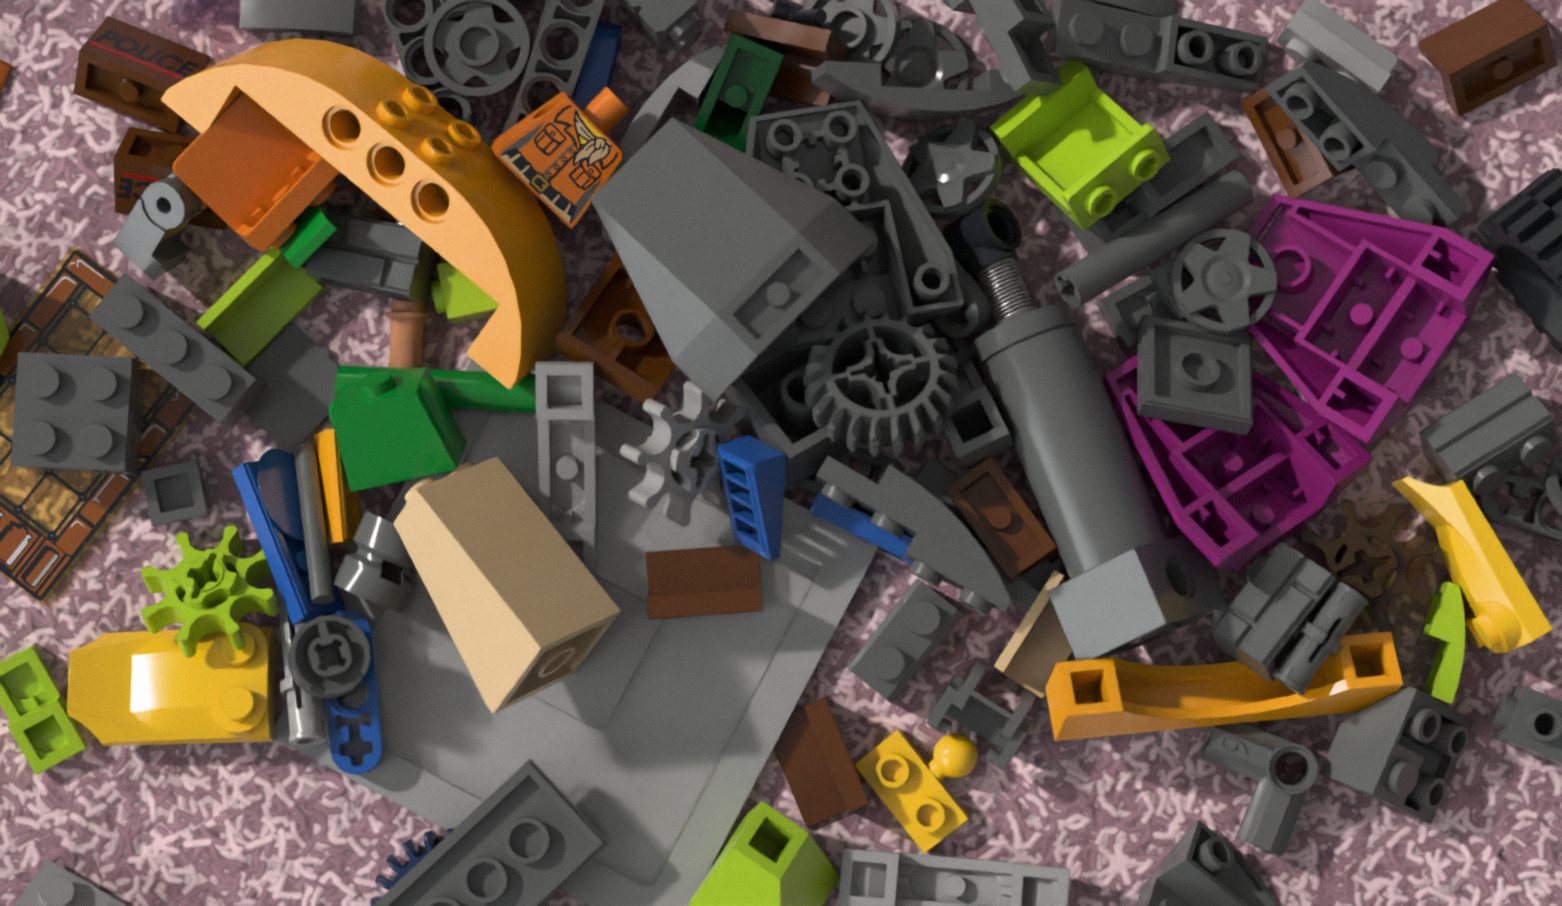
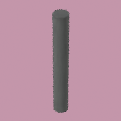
(313, 523)

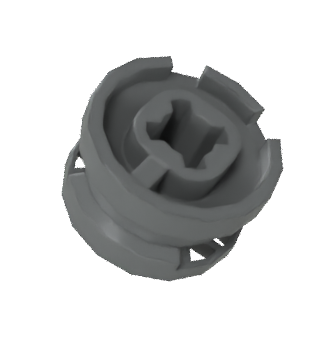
(329, 656)

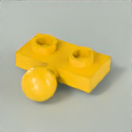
(915, 788)

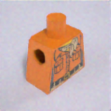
(565, 151)

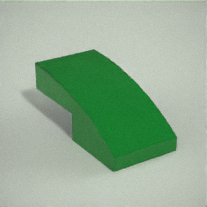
(312, 230)

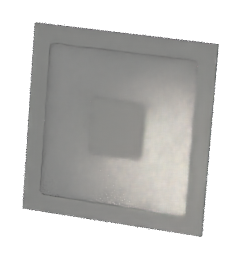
(660, 716)

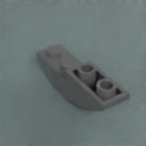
(1014, 34)
(1157, 48)
(1366, 132)
(940, 543)

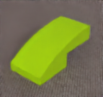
(1446, 626)
(37, 710)

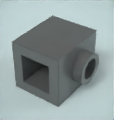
(1530, 723)

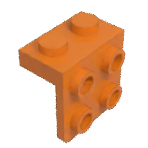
(255, 173)

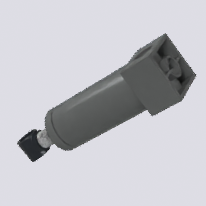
(1121, 563)

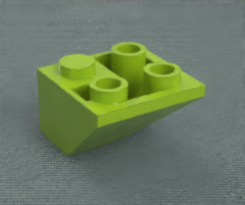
(768, 865)

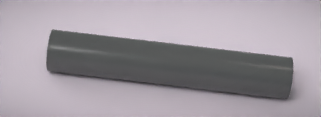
(1153, 238)

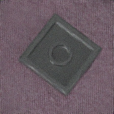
(1194, 375)

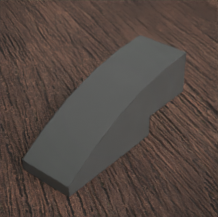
(1195, 156)

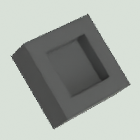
(175, 493)

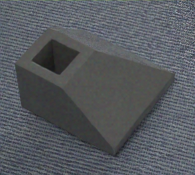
(1400, 751)

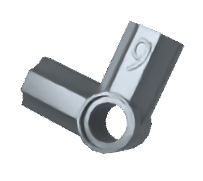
(1274, 802)

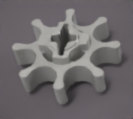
(683, 453)

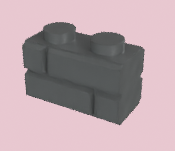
(666, 22)
(374, 257)
(1490, 436)
(1271, 608)
(904, 640)

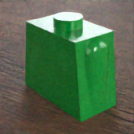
(394, 429)

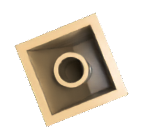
(502, 581)

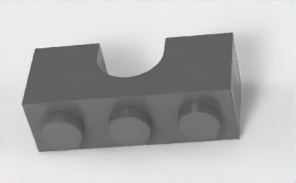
(177, 351)

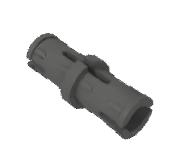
(1320, 638)

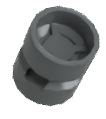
(362, 571)

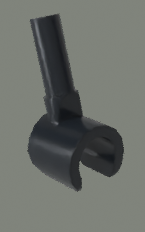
(794, 12)

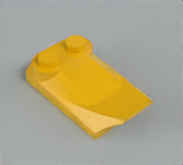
(1494, 596)
(148, 693)

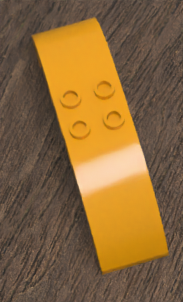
(418, 168)

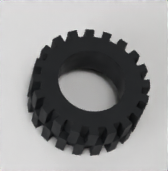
(1528, 251)

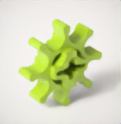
(208, 591)

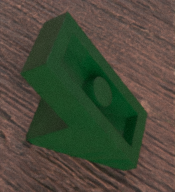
(738, 90)

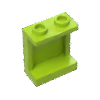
(1080, 146)

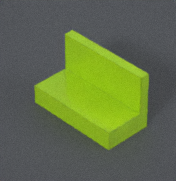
(260, 306)

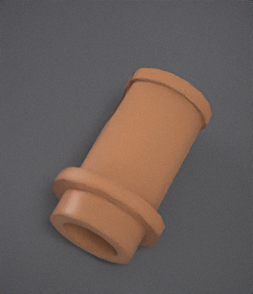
(406, 334)

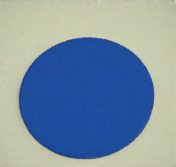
(280, 490)

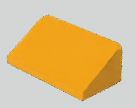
(339, 504)

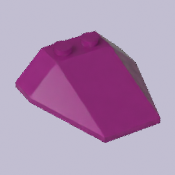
(1362, 307)
(1236, 489)

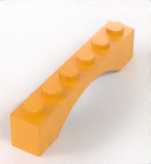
(1133, 697)

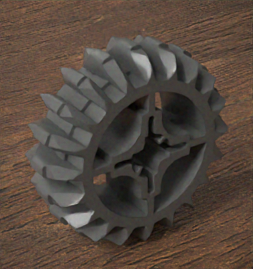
(857, 405)

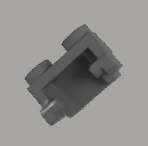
(983, 715)

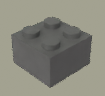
(78, 413)

